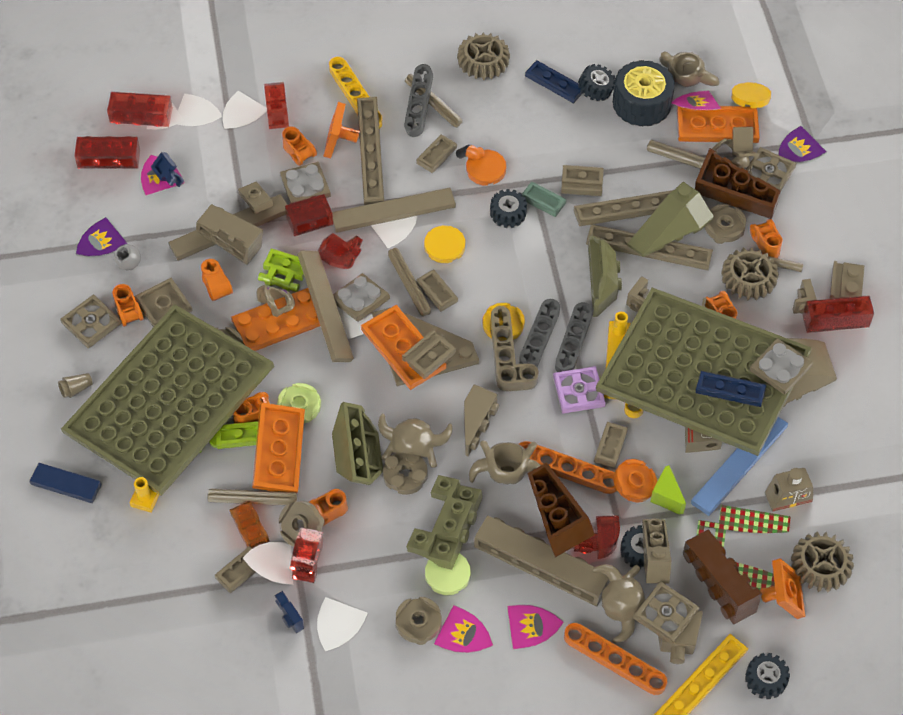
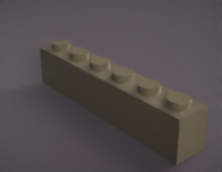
(537, 558)

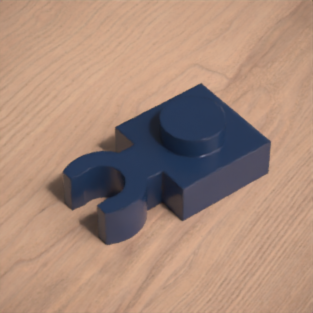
(291, 616)

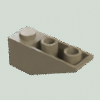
(477, 411)
(656, 551)

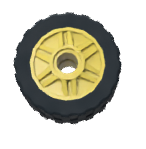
(643, 93)

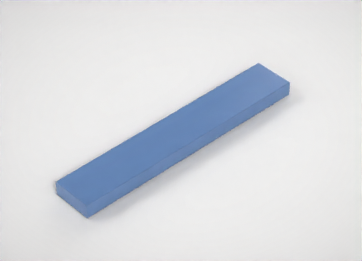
(732, 472)

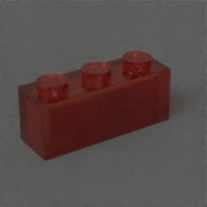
(139, 109)
(107, 152)
(838, 314)

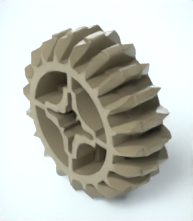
(483, 61)
(748, 268)
(826, 573)

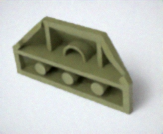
(603, 274)
(356, 445)

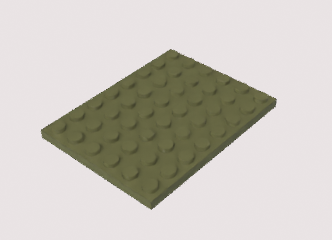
(663, 361)
(167, 398)

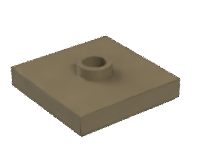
(160, 299)

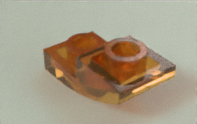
(249, 525)

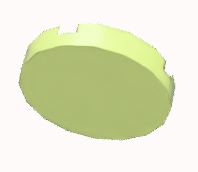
(301, 396)
(446, 580)

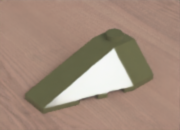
(676, 216)

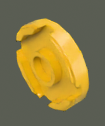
(751, 94)
(444, 244)
(517, 321)

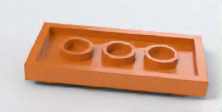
(715, 124)
(263, 329)
(394, 336)
(278, 448)

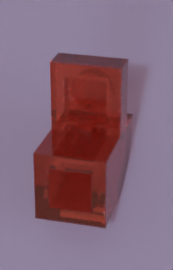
(276, 105)
(339, 252)
(605, 538)
(306, 555)

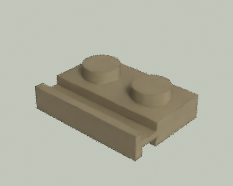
(582, 180)
(846, 280)
(429, 354)

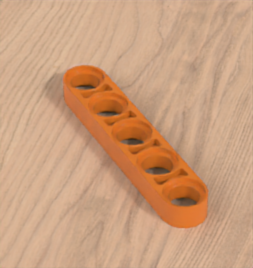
(579, 466)
(621, 668)

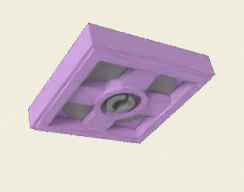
(578, 390)

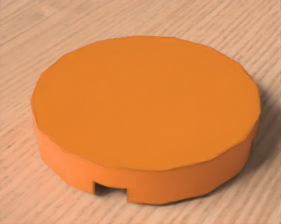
(488, 169)
(634, 480)

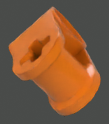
(297, 145)
(767, 238)
(215, 279)
(721, 304)
(127, 307)
(250, 408)
(327, 509)

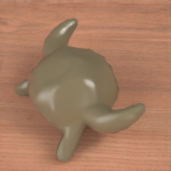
(688, 69)
(413, 438)
(505, 462)
(621, 598)

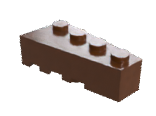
(735, 186)
(561, 514)
(722, 577)

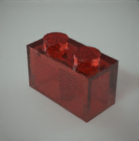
(309, 215)

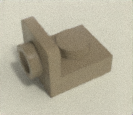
(804, 293)
(637, 294)

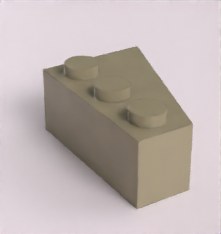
(230, 233)

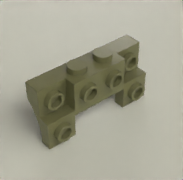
(452, 524)

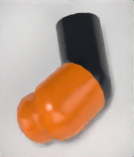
(471, 152)

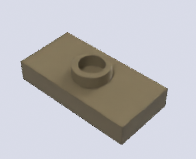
(436, 153)
(255, 197)
(437, 290)
(610, 444)
(235, 572)

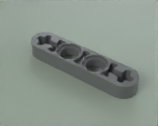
(421, 100)
(539, 334)
(573, 338)

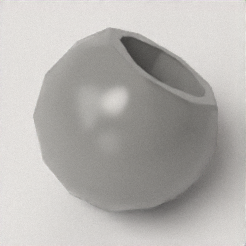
(127, 257)

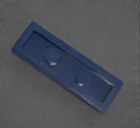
(554, 81)
(731, 389)
(65, 482)

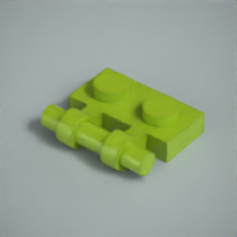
(284, 264)

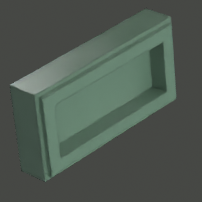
(543, 199)

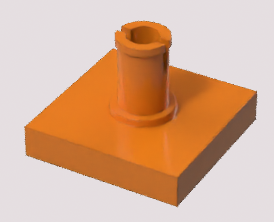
(337, 131)
(786, 590)

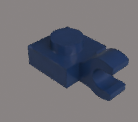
(164, 169)

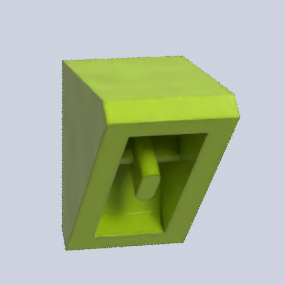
(667, 493)

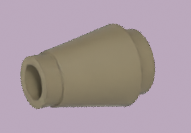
(73, 385)

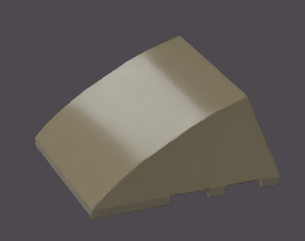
(818, 375)

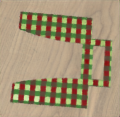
(753, 522)

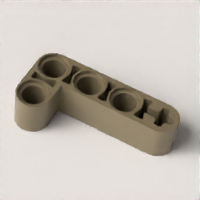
(506, 348)

